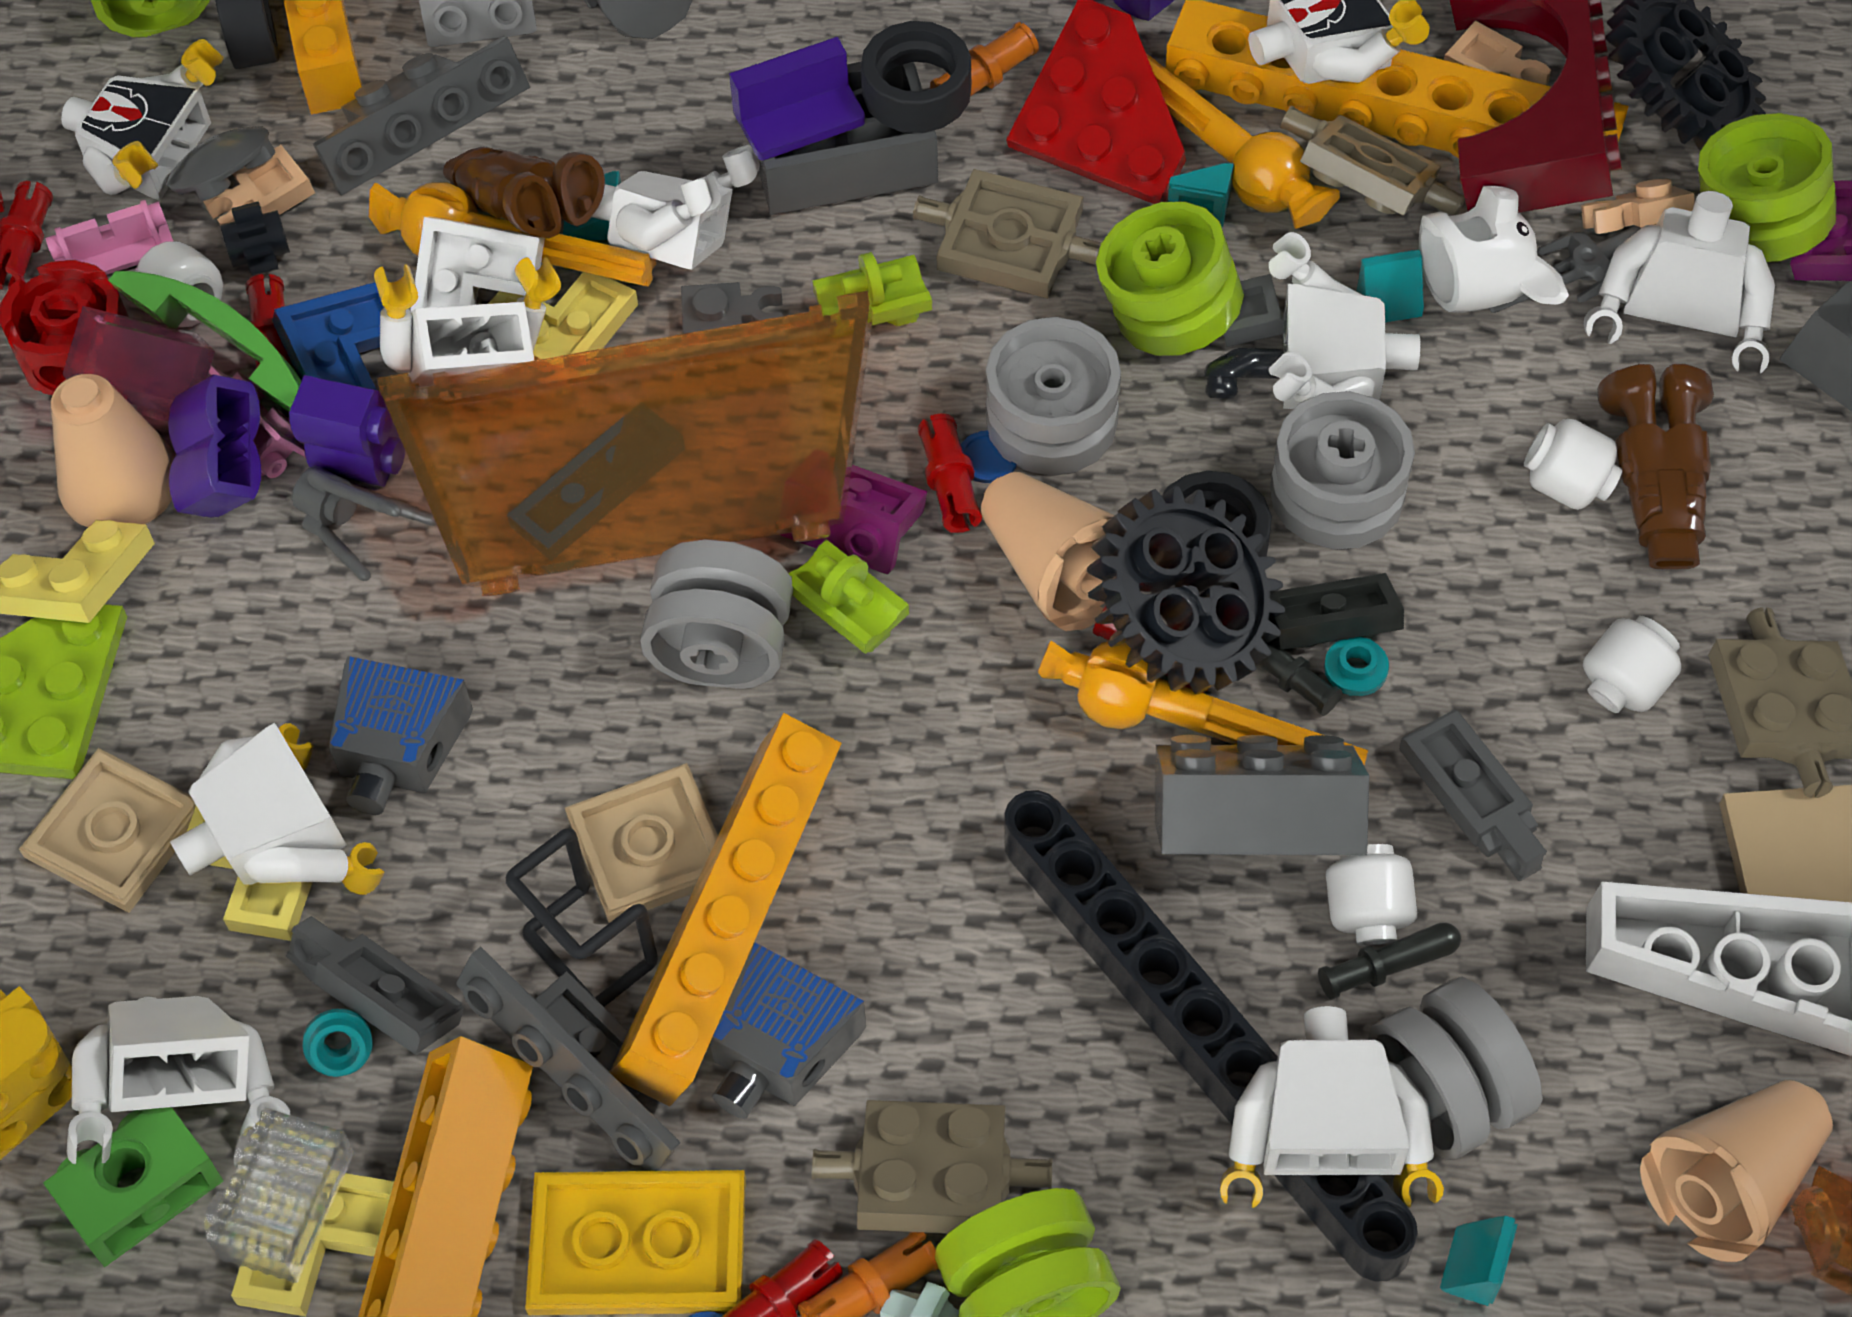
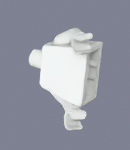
(675, 216)
(1692, 274)
(1331, 333)
(162, 1058)

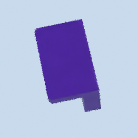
(795, 99)

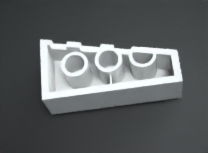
(1731, 954)

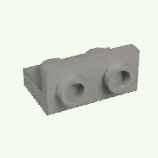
(475, 20)

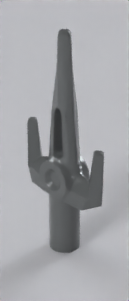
(1585, 261)

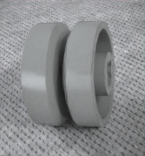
(1052, 395)
(1341, 469)
(717, 614)
(1464, 1063)

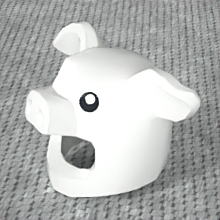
(1485, 256)

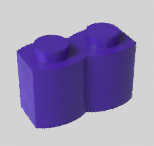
(346, 430)
(214, 447)

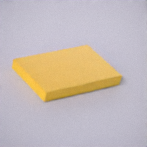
(636, 1242)

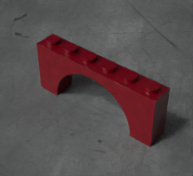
(1560, 144)

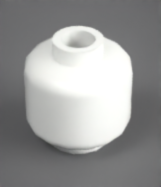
(183, 264)
(1573, 463)
(1632, 664)
(1372, 895)

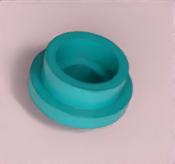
(1356, 680)
(337, 1061)

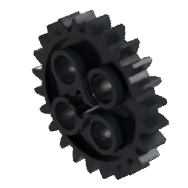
(1662, 37)
(1180, 538)

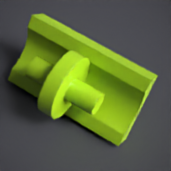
(893, 287)
(848, 597)

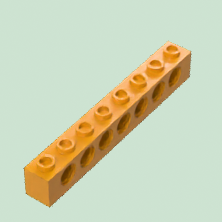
(1411, 100)

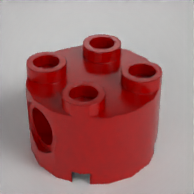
(44, 314)

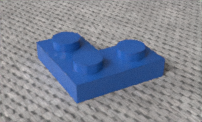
(330, 332)

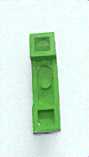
(173, 300)

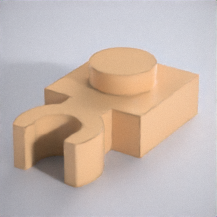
(1495, 53)
(275, 184)
(1636, 208)

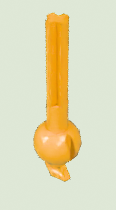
(1265, 165)
(454, 204)
(1123, 697)

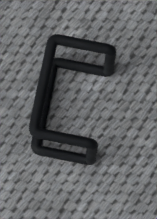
(546, 918)

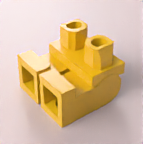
(32, 1070)

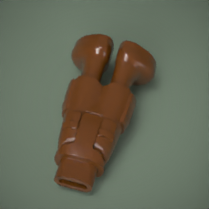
(530, 189)
(1660, 467)

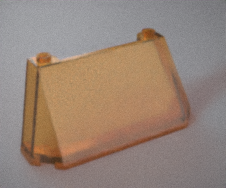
(640, 445)

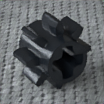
(255, 238)

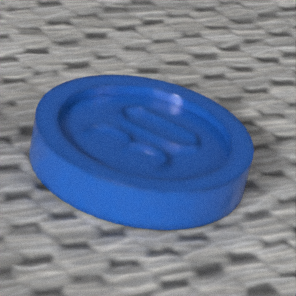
(985, 458)

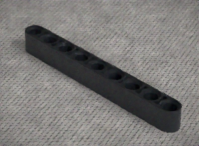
(1187, 999)

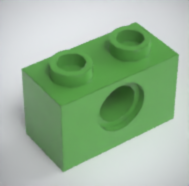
(119, 1218)

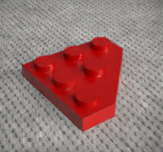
(1101, 108)

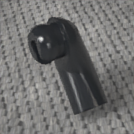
(1235, 364)

